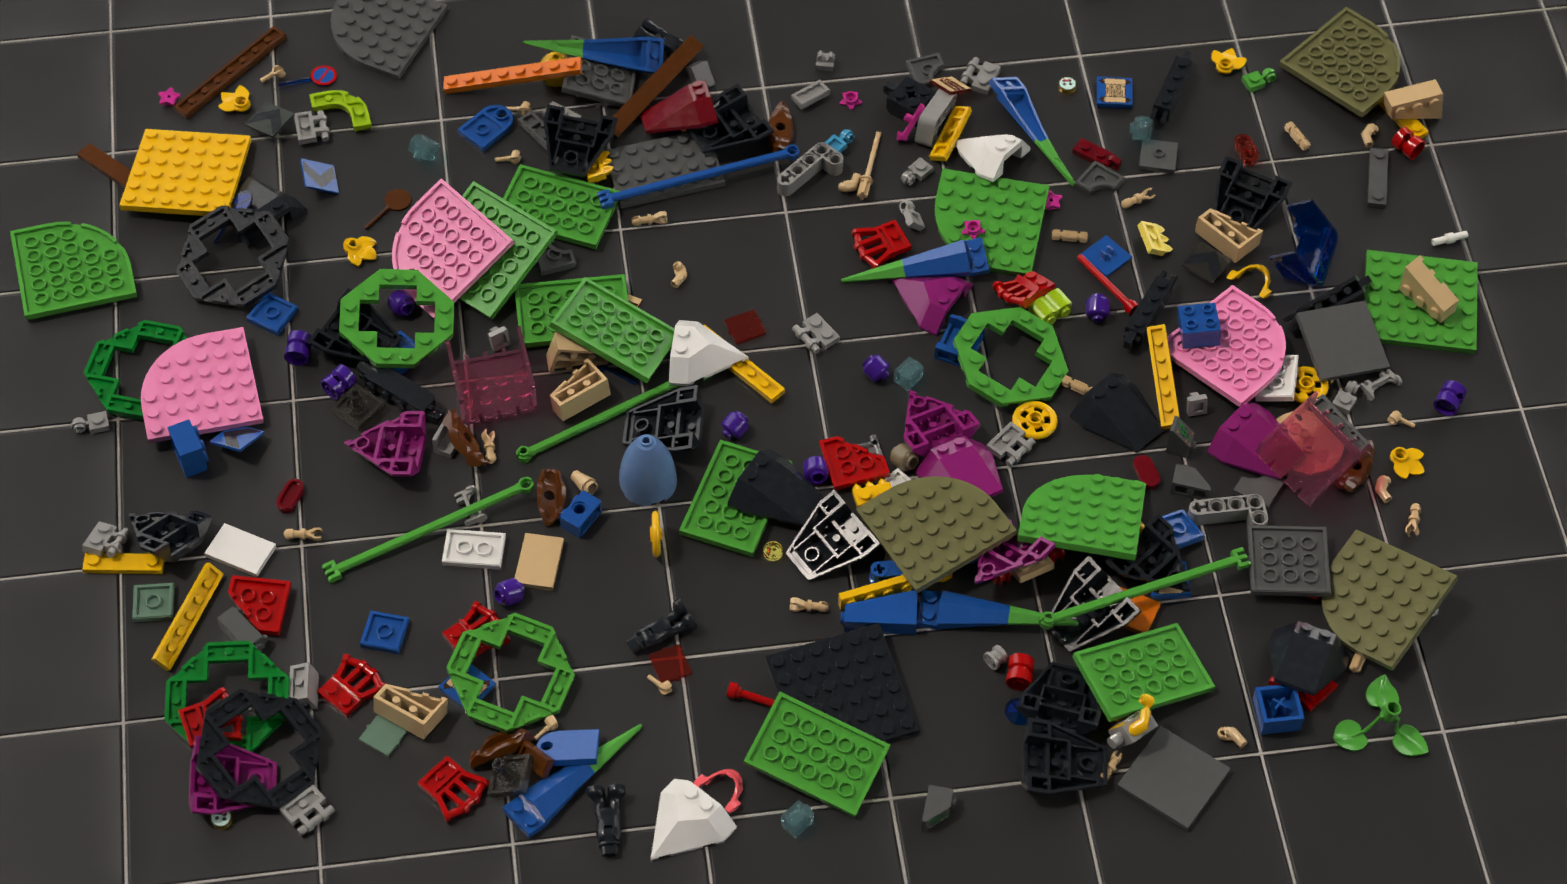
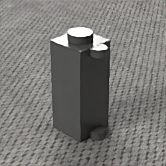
(239, 629)

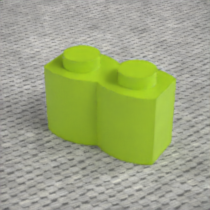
(1051, 306)

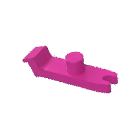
(911, 122)

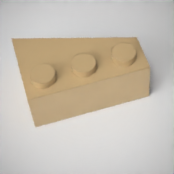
(1415, 101)
(1226, 235)
(1427, 291)
(568, 353)
(580, 391)
(410, 710)

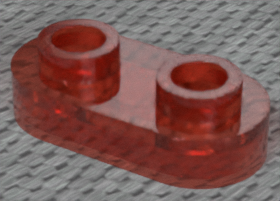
(1248, 153)

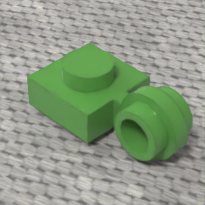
(1255, 81)

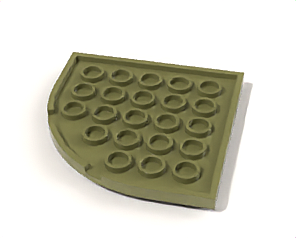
(1347, 62)
(935, 526)
(1382, 598)

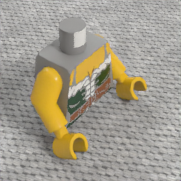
(1132, 728)

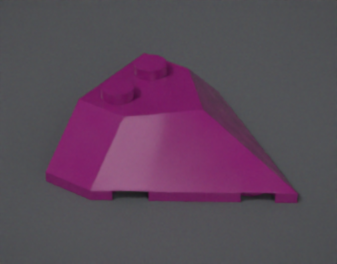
(931, 298)
(935, 423)
(395, 444)
(1012, 556)

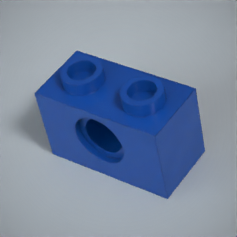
(590, 509)

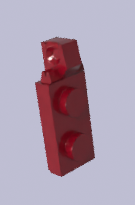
(1093, 152)

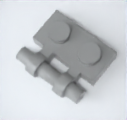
(984, 75)
(305, 127)
(819, 330)
(1006, 440)
(100, 540)
(304, 805)

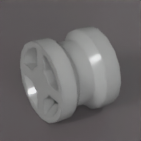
(995, 657)

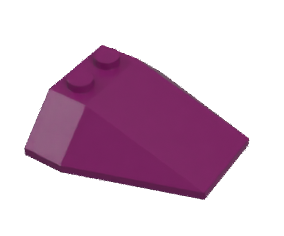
(1240, 437)
(965, 461)
(241, 767)

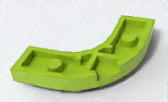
(342, 100)

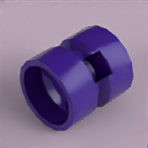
(298, 349)
(335, 384)
(1450, 398)

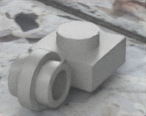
(919, 169)
(913, 219)
(1345, 401)
(96, 423)

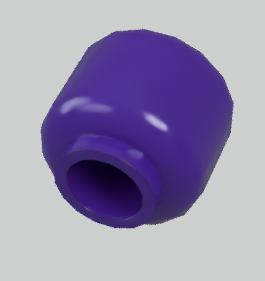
(401, 302)
(1097, 307)
(876, 368)
(734, 425)
(815, 469)
(509, 592)

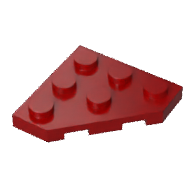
(851, 463)
(261, 601)

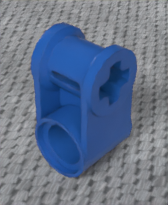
(885, 571)

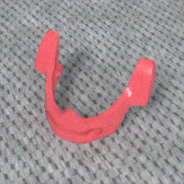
(734, 803)

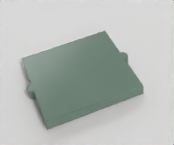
(383, 735)

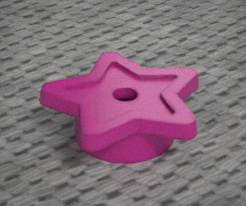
(850, 96)
(169, 101)
(1053, 204)
(972, 224)

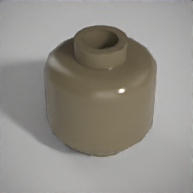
(903, 457)

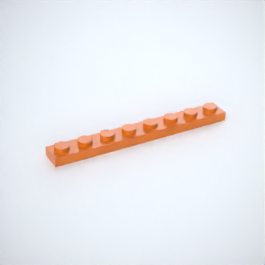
(512, 75)

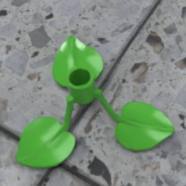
(1383, 695)

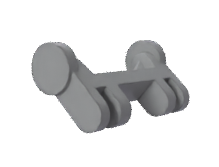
(1388, 376)
(463, 497)

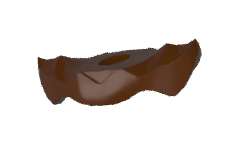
(780, 139)
(463, 439)
(1357, 477)
(550, 482)
(499, 746)

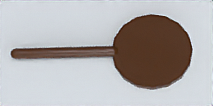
(394, 200)

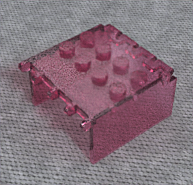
(493, 383)
(1310, 451)

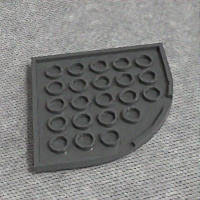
(384, 32)

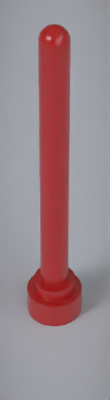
(1129, 304)
(735, 691)

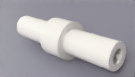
(1449, 238)

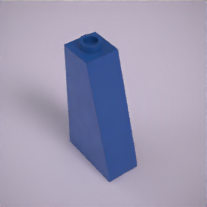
(893, 612)

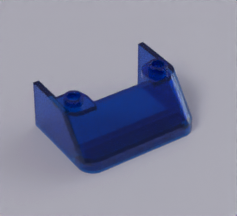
(1315, 248)

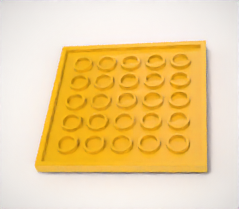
(185, 172)

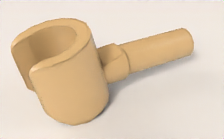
(276, 71)
(523, 109)
(514, 158)
(1396, 416)
(664, 687)
(551, 724)

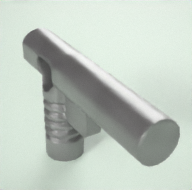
(875, 449)

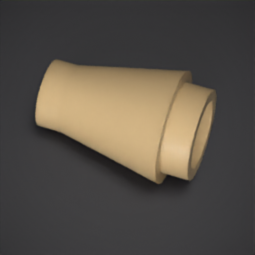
(584, 482)

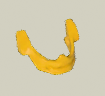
(1265, 292)

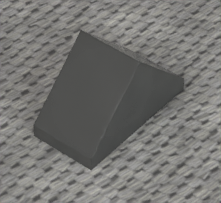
(699, 72)

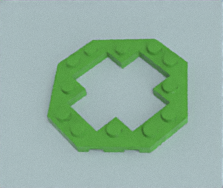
(368, 293)
(1022, 391)
(527, 710)

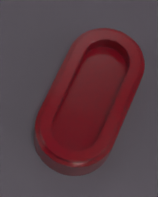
(1146, 471)
(290, 496)

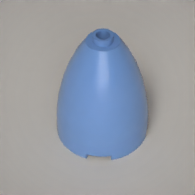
(647, 471)

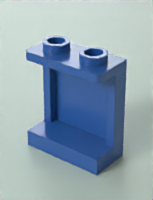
(945, 349)

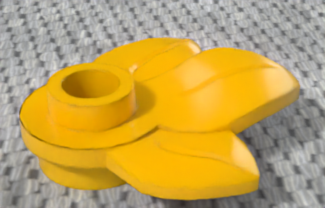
(1227, 61)
(235, 101)
(361, 250)
(1408, 463)

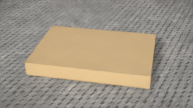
(539, 561)

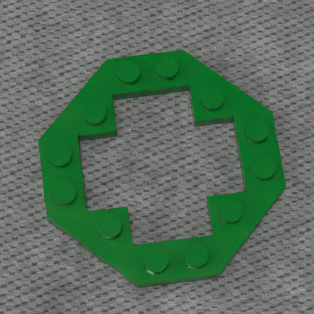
(124, 341)
(197, 671)

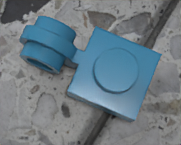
(840, 143)

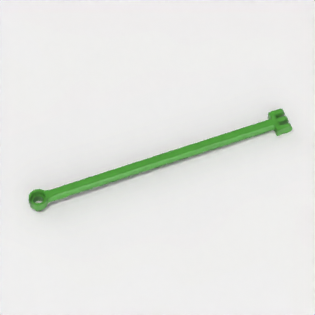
(592, 422)
(1235, 559)
(333, 570)

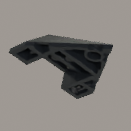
(170, 534)
(1155, 556)

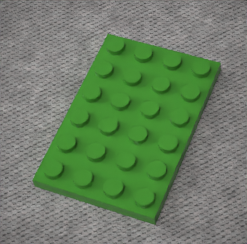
(561, 203)
(541, 301)
(614, 329)
(710, 517)
(1149, 663)
(816, 754)

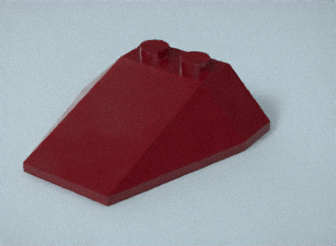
(683, 110)

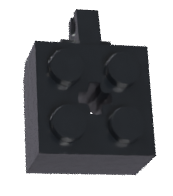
(906, 97)

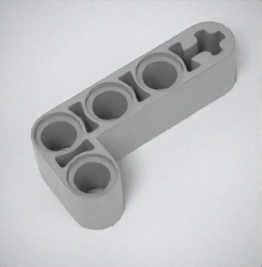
(933, 116)
(817, 158)
(1203, 511)

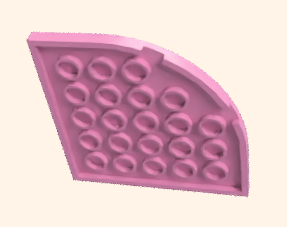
(447, 242)
(1248, 352)
(201, 381)

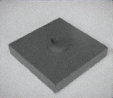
(1158, 156)

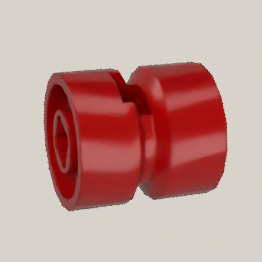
(1408, 143)
(1020, 671)

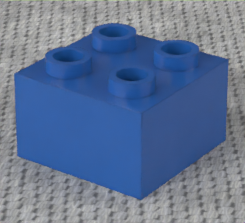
(1199, 325)
(188, 448)
(1277, 709)

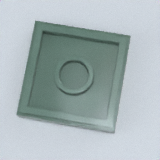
(153, 602)

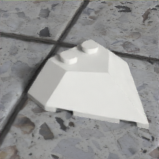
(989, 152)
(699, 353)
(688, 820)

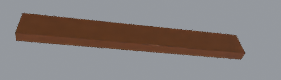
(229, 72)
(656, 84)

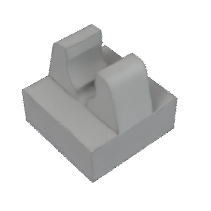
(825, 61)
(498, 338)
(1196, 404)

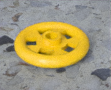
(1310, 384)
(1047, 412)
(656, 534)

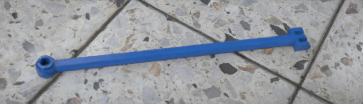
(607, 200)

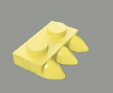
(1153, 239)

